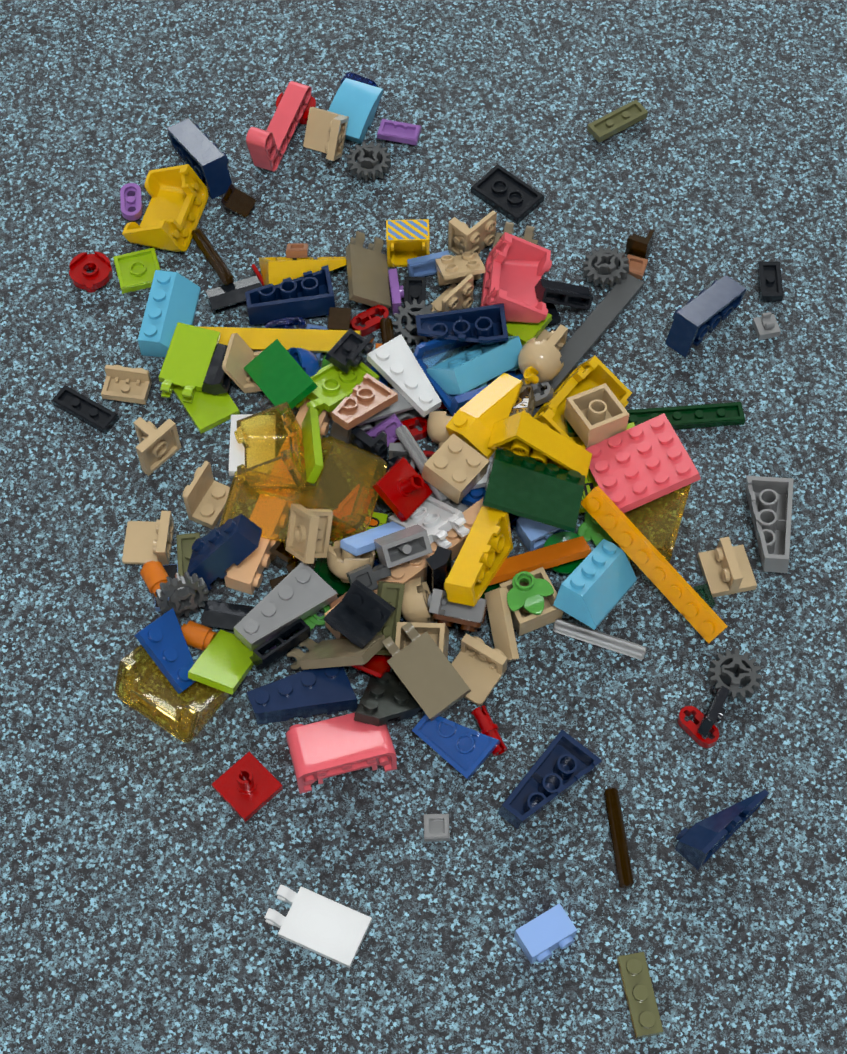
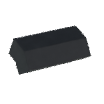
(563, 294)
(231, 295)
(216, 379)
(438, 568)
(224, 615)
(281, 646)

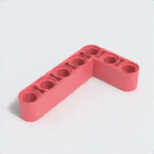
(270, 145)

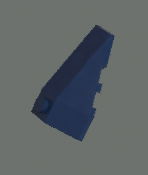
(474, 324)
(707, 836)

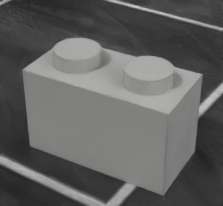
(403, 546)

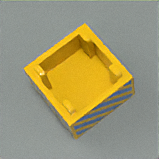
(406, 240)

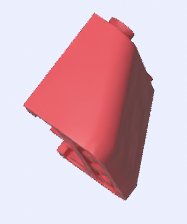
(511, 278)
(337, 748)

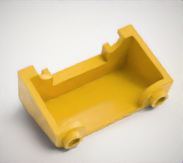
(172, 211)
(584, 377)

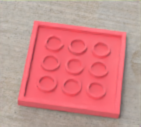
(642, 464)

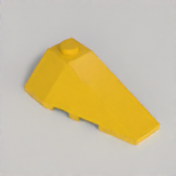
(279, 268)
(476, 418)

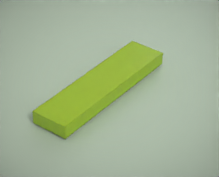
(312, 445)

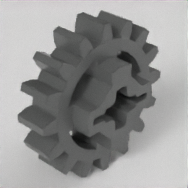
(368, 161)
(605, 267)
(409, 316)
(182, 594)
(745, 673)

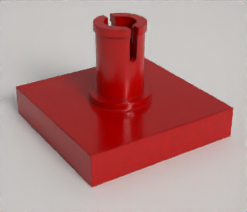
(402, 489)
(247, 786)

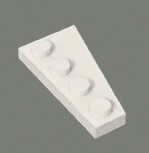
(403, 372)

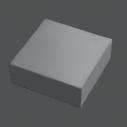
(436, 827)

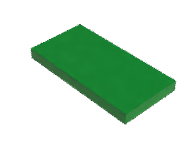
(280, 376)

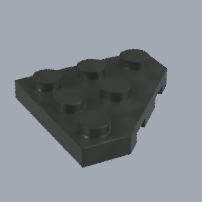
(385, 700)

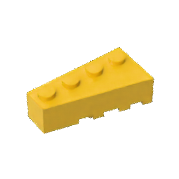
(537, 440)
(479, 557)

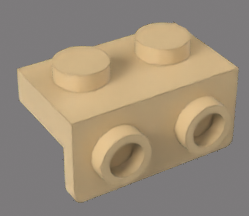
(126, 384)

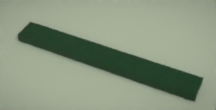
(687, 416)

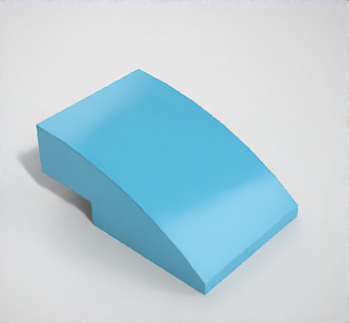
(359, 103)

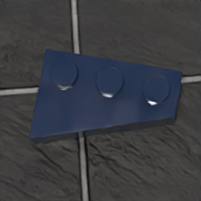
(223, 547)

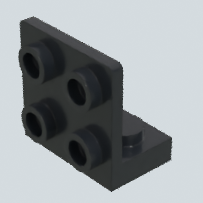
(360, 614)

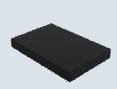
(507, 194)

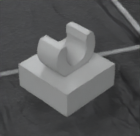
(766, 326)

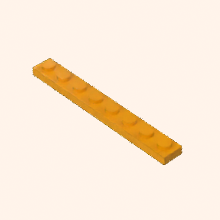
(653, 564)

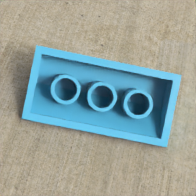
(169, 302)
(476, 366)
(596, 585)

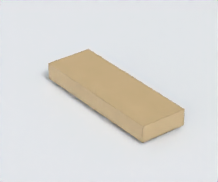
(501, 623)

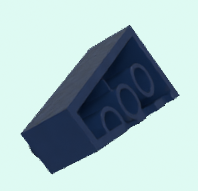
(202, 156)
(552, 775)

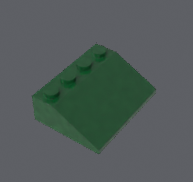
(534, 490)

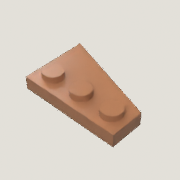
(364, 402)

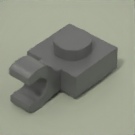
(369, 576)

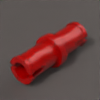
(488, 728)

